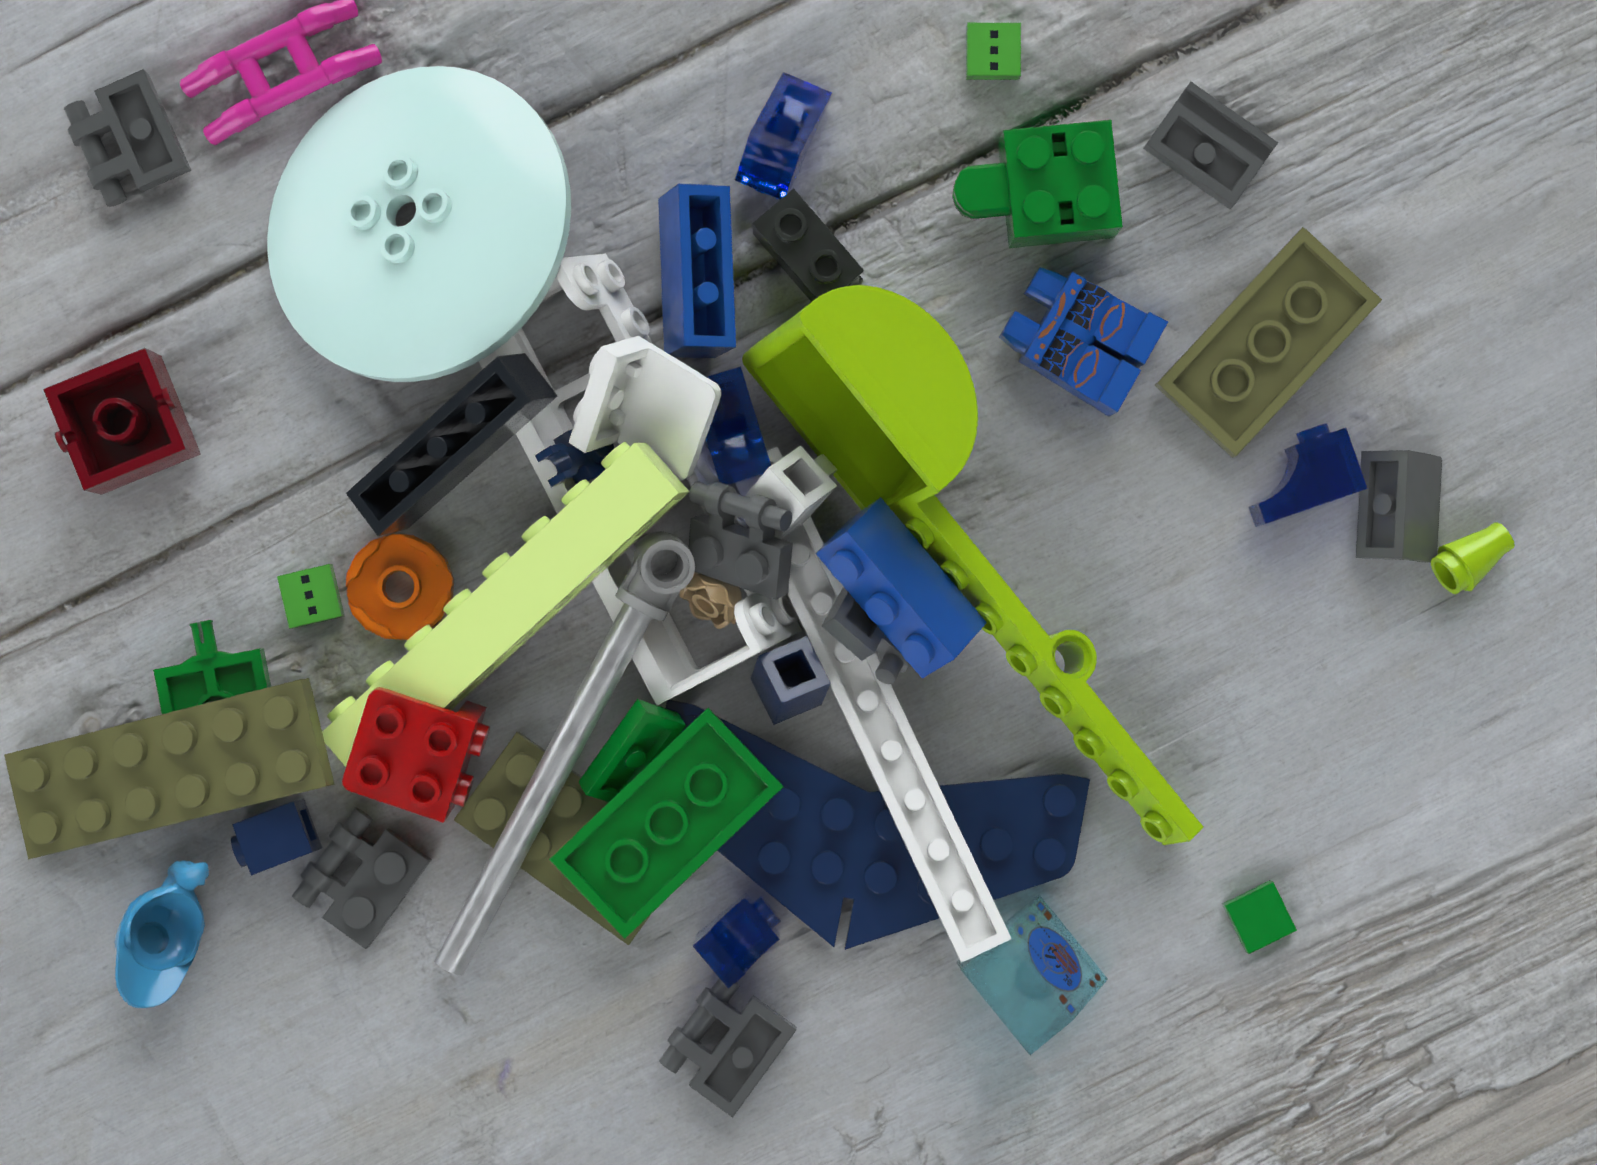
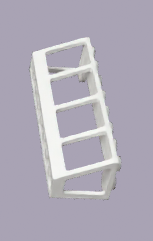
(662, 653)

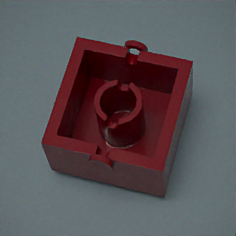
(121, 422)

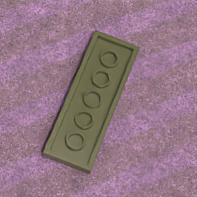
(169, 768)

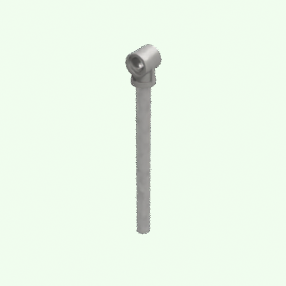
(644, 598)

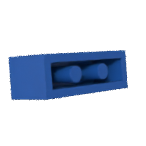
(697, 271)
(901, 588)

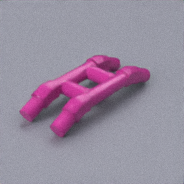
(267, 99)

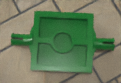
(210, 673)

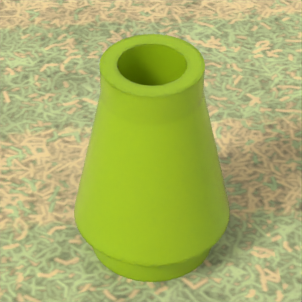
(1469, 559)

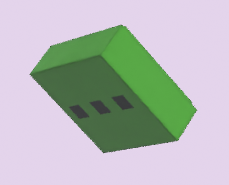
(993, 51)
(310, 596)

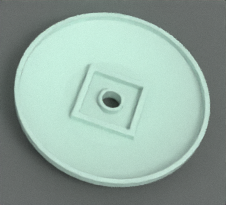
(469, 261)

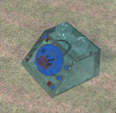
(1036, 977)

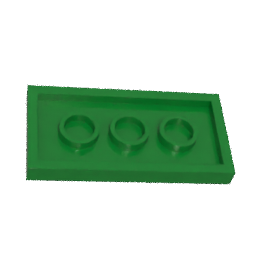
(666, 823)

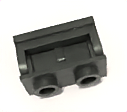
(806, 247)

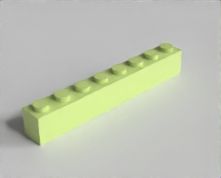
(524, 588)

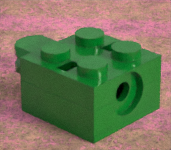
(1047, 180)

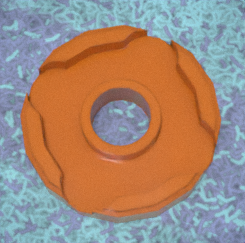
(368, 579)

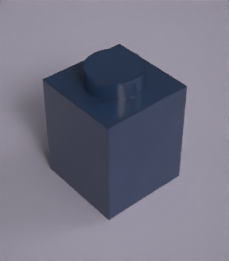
(790, 680)
(275, 837)

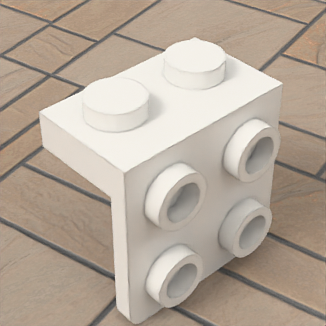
(649, 399)

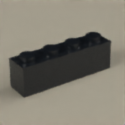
(451, 443)

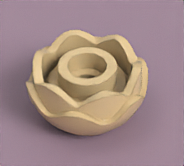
(711, 599)

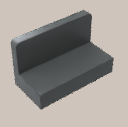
(1400, 506)

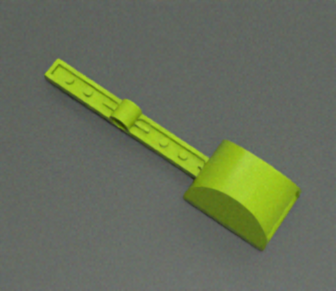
(898, 418)

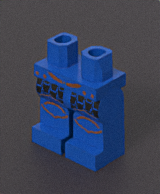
(1075, 321)

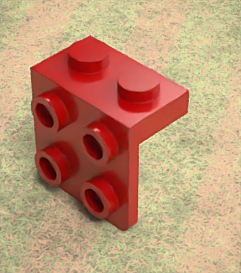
(415, 753)

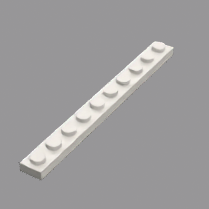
(893, 756)

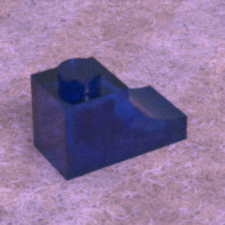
(782, 136)
(735, 432)
(1316, 473)
(738, 938)

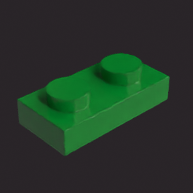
(631, 747)

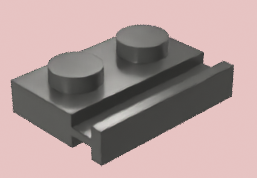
(1210, 145)

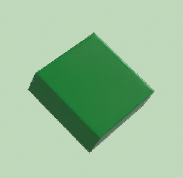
(1259, 917)

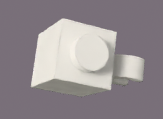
(796, 485)

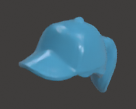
(160, 937)

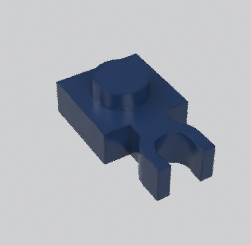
(572, 461)

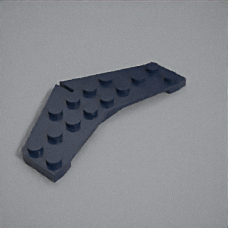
(839, 841)

